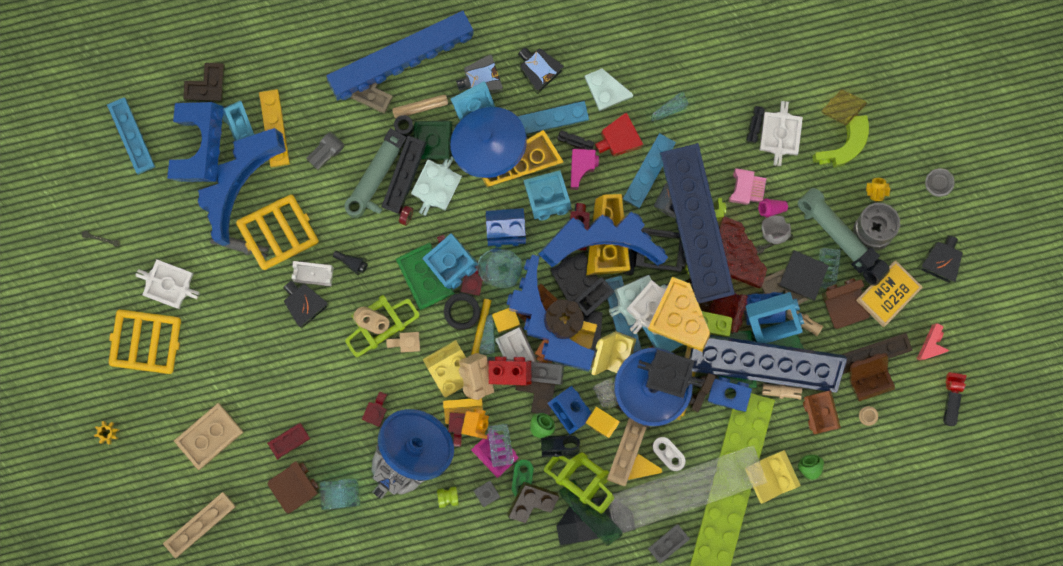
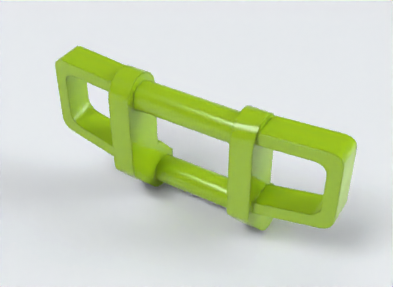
(389, 332)
(597, 482)

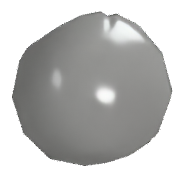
(939, 182)
(776, 229)

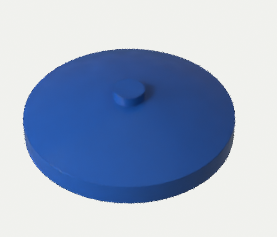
(488, 142)
(643, 403)
(415, 444)

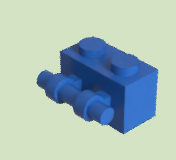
(505, 224)

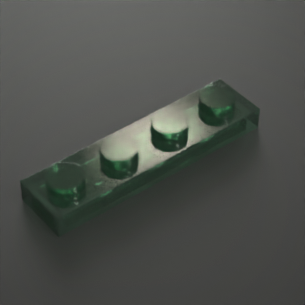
(598, 522)

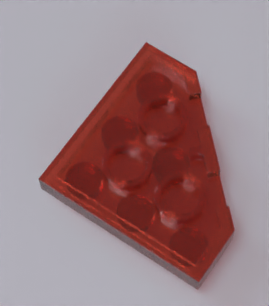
(741, 254)

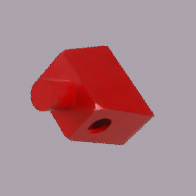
(619, 137)

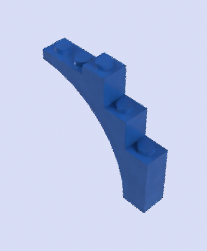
(231, 176)
(602, 231)
(529, 303)

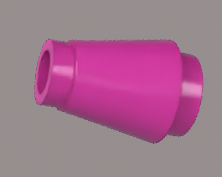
(772, 207)

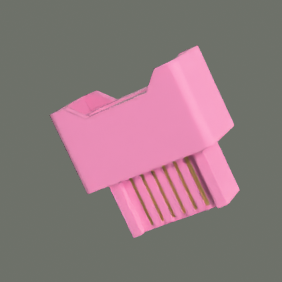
(747, 187)

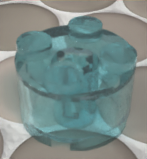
(509, 271)
(339, 494)

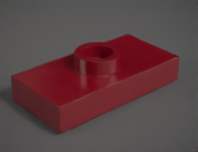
(288, 440)

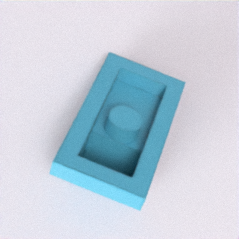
(237, 120)

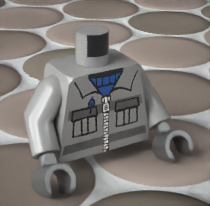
(389, 479)

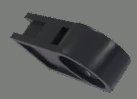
(554, 446)

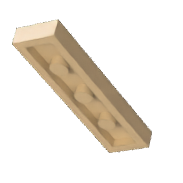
(626, 453)
(199, 525)

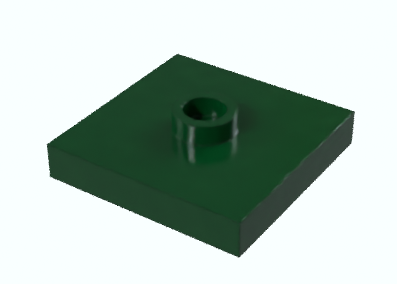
(437, 136)

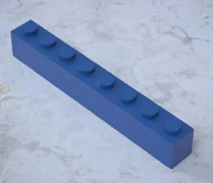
(400, 55)

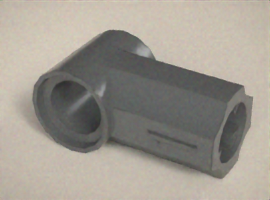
(329, 146)

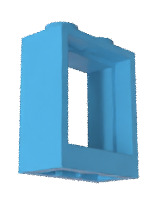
(772, 306)

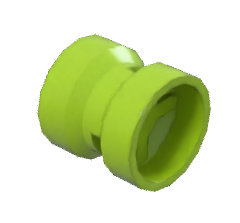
(447, 497)

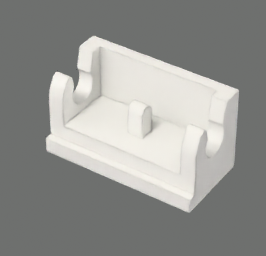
(312, 273)

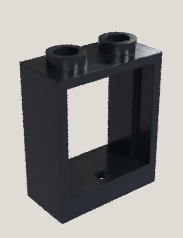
(681, 261)

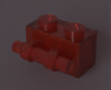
(730, 306)

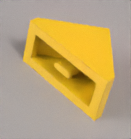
(602, 422)
(643, 467)

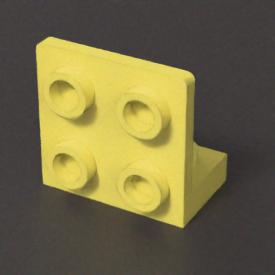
(612, 352)
(445, 368)
(779, 477)

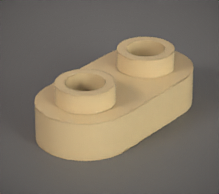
(372, 321)

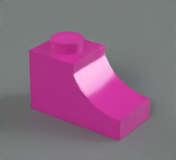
(582, 163)

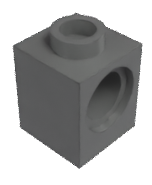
(487, 493)

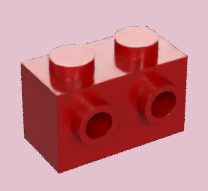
(510, 371)

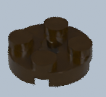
(571, 311)

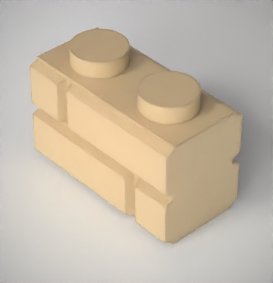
(475, 376)

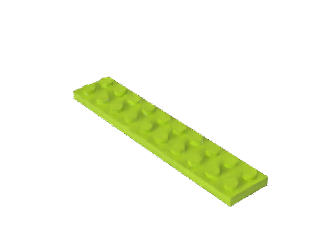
(725, 516)

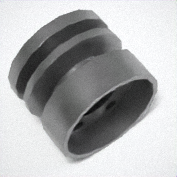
(882, 219)

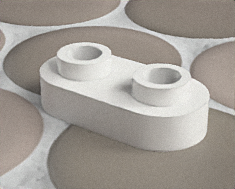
(668, 454)

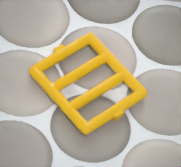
(280, 256)
(150, 365)

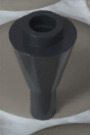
(355, 263)

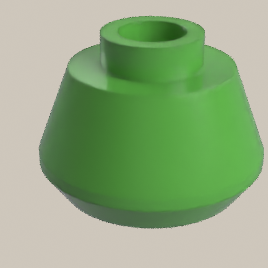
(542, 425)
(811, 466)

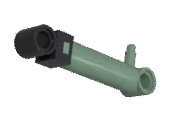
(384, 158)
(863, 258)

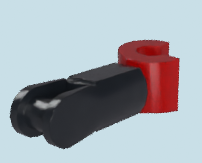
(956, 384)

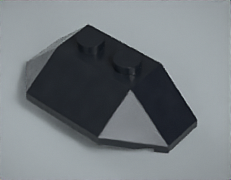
(573, 529)

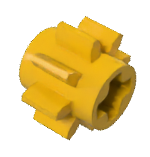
(878, 189)
(112, 435)

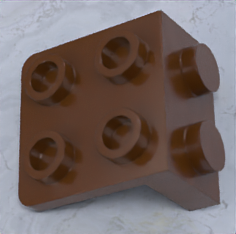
(842, 303)
(871, 377)
(293, 487)

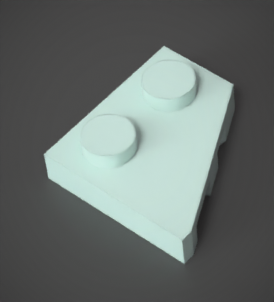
(606, 89)

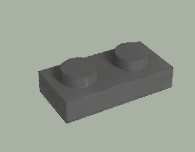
(668, 543)

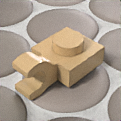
(408, 342)

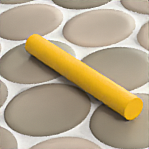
(479, 333)

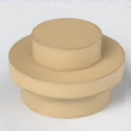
(868, 416)

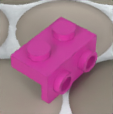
(482, 451)

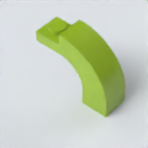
(856, 139)

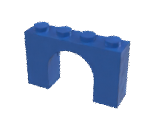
(204, 163)

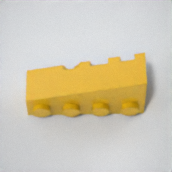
(537, 156)
(605, 257)

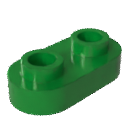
(519, 477)

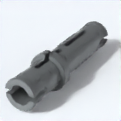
(239, 245)

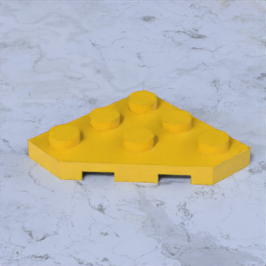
(680, 316)

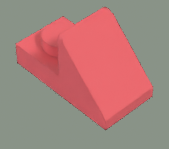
(930, 347)

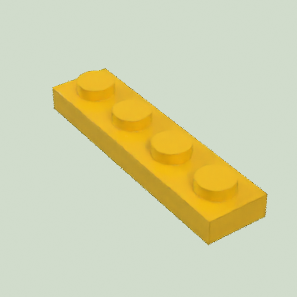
(274, 119)

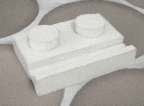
(515, 345)

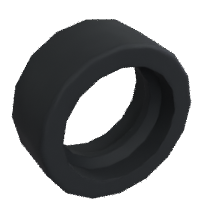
(447, 311)

